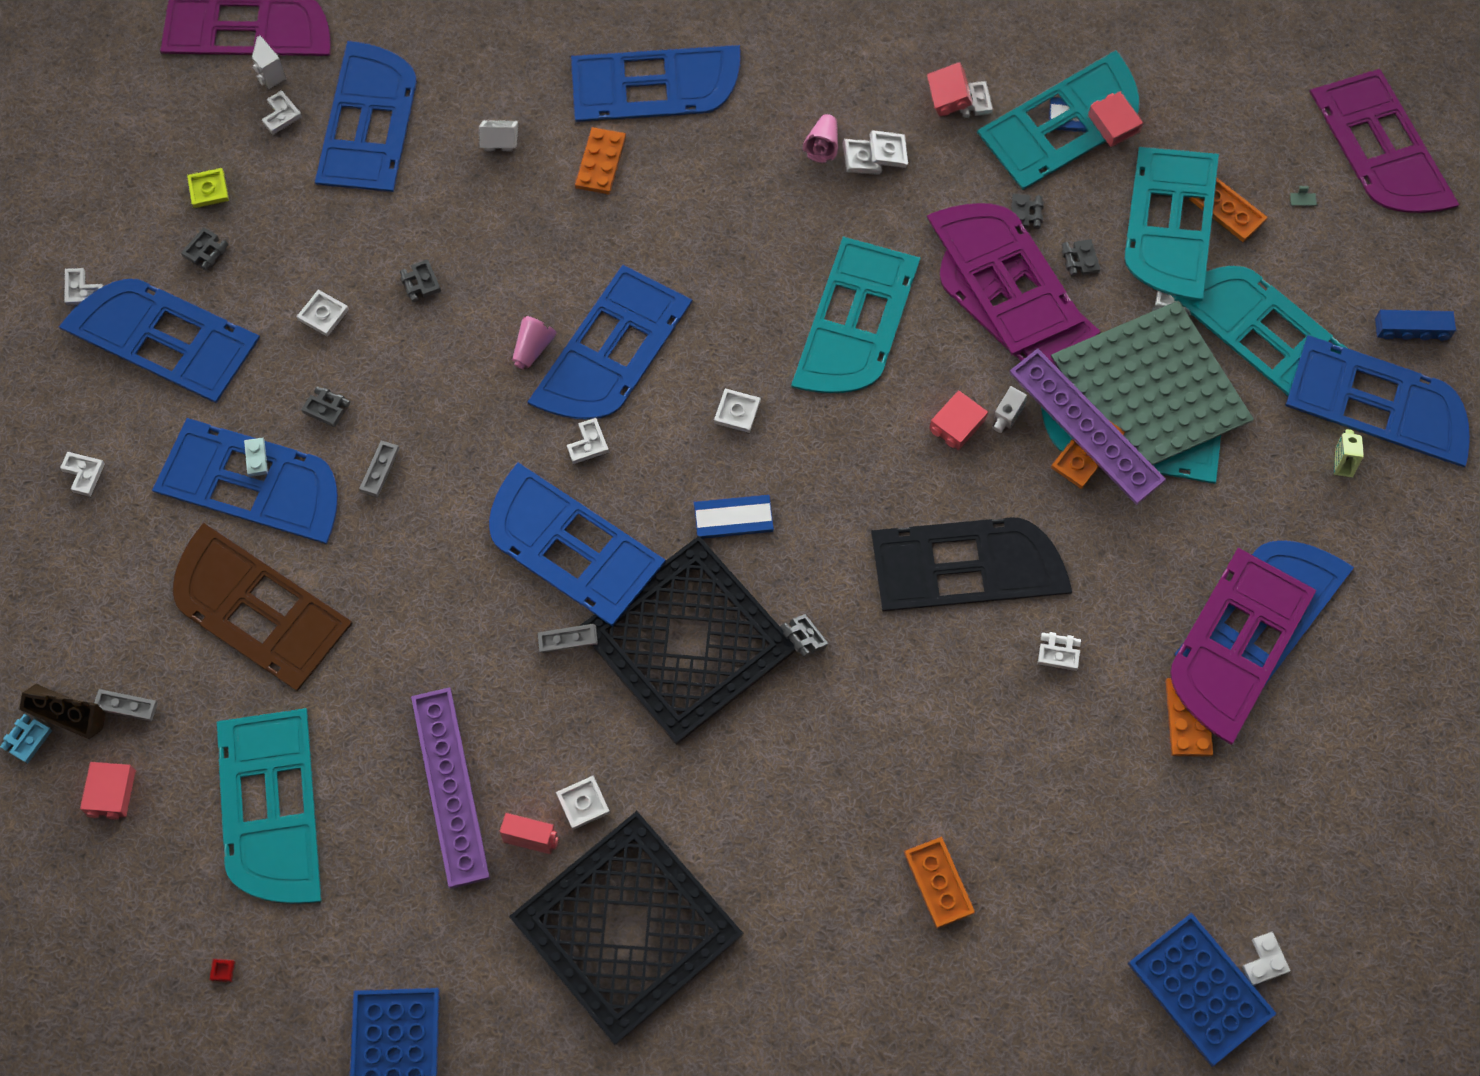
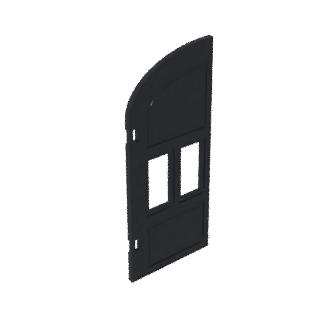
(1012, 560)

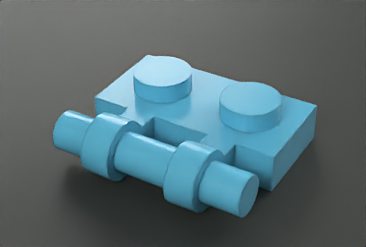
(29, 741)

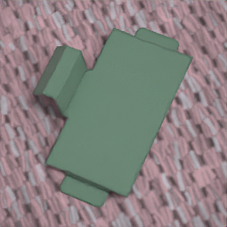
(1303, 197)

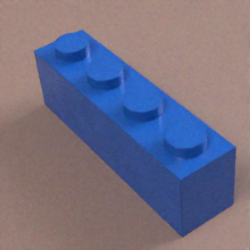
(1415, 324)

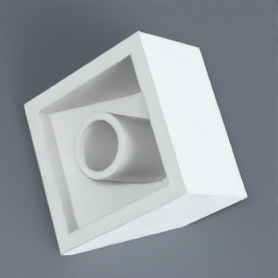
(267, 64)
(498, 135)

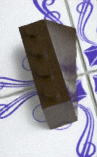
(70, 714)

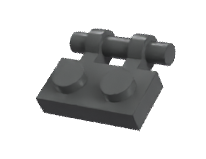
(1021, 206)
(200, 246)
(1085, 255)
(425, 277)
(323, 411)
(808, 633)

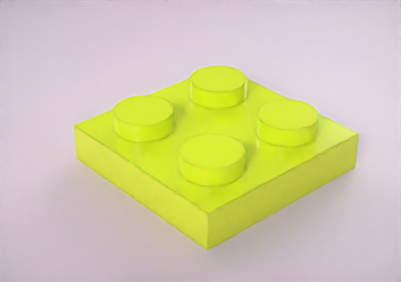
(207, 188)

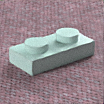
(256, 457)

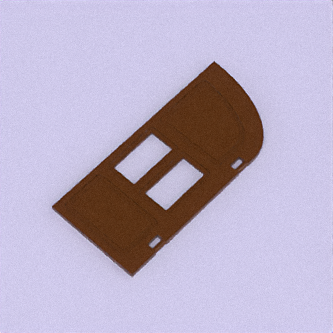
(220, 576)

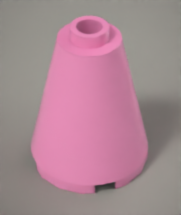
(822, 140)
(531, 341)

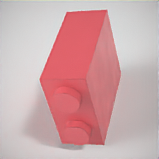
(949, 89)
(1115, 118)
(958, 420)
(107, 790)
(528, 833)

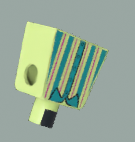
(1351, 446)

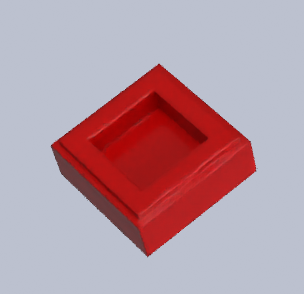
(222, 970)

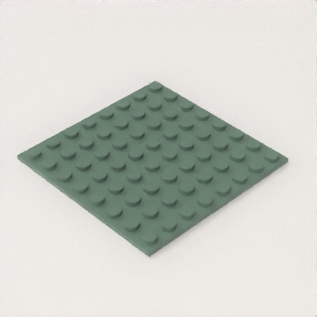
(1156, 383)

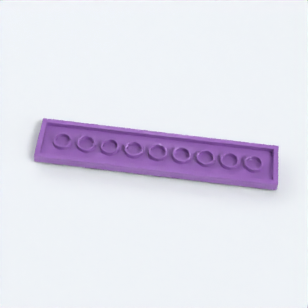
(1087, 426)
(450, 788)

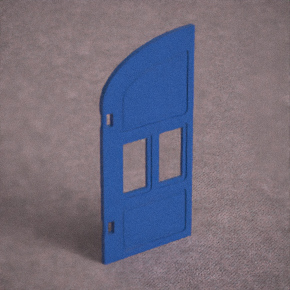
(691, 76)
(369, 81)
(125, 315)
(587, 381)
(1420, 418)
(292, 498)
(534, 514)
(1304, 563)

